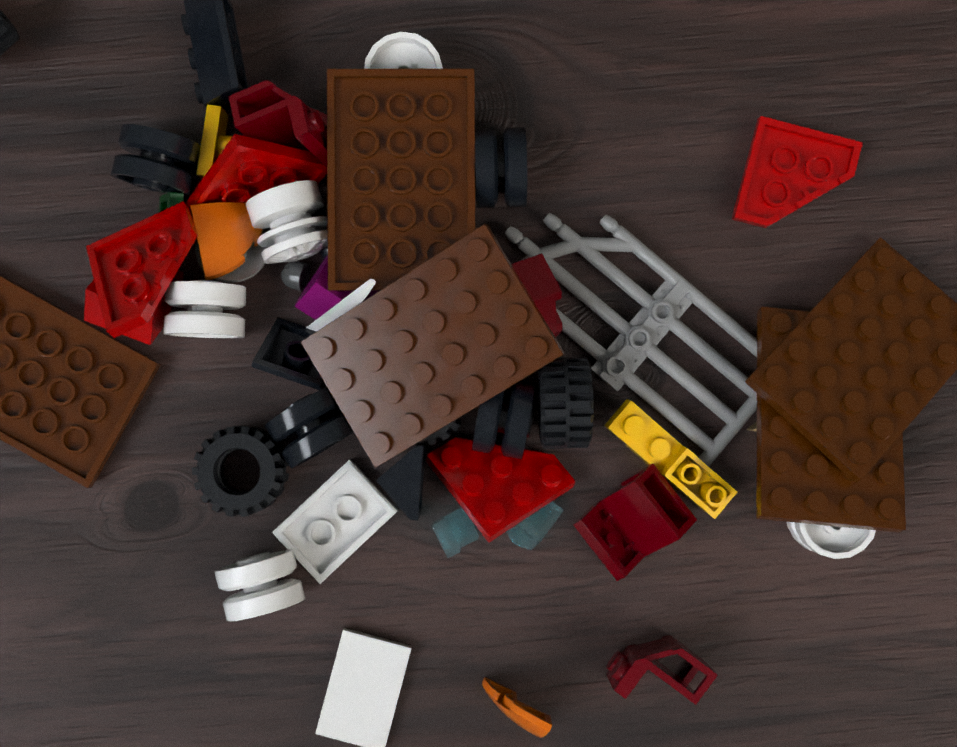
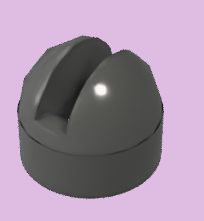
(296, 275)

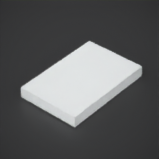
(335, 521)
(363, 689)

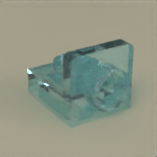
(535, 527)
(455, 531)

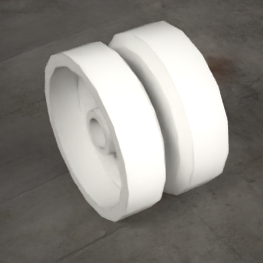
(403, 51)
(205, 309)
(831, 540)
(260, 587)

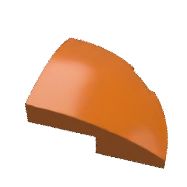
(223, 236)
(520, 713)

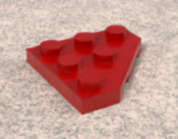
(254, 166)
(790, 169)
(138, 266)
(498, 488)

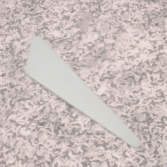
(343, 306)

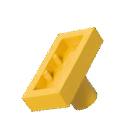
(213, 138)

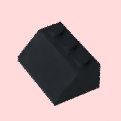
(214, 51)

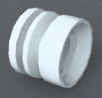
(288, 215)

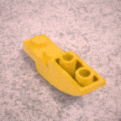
(671, 458)

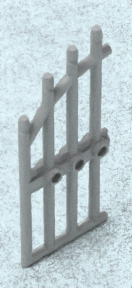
(647, 328)

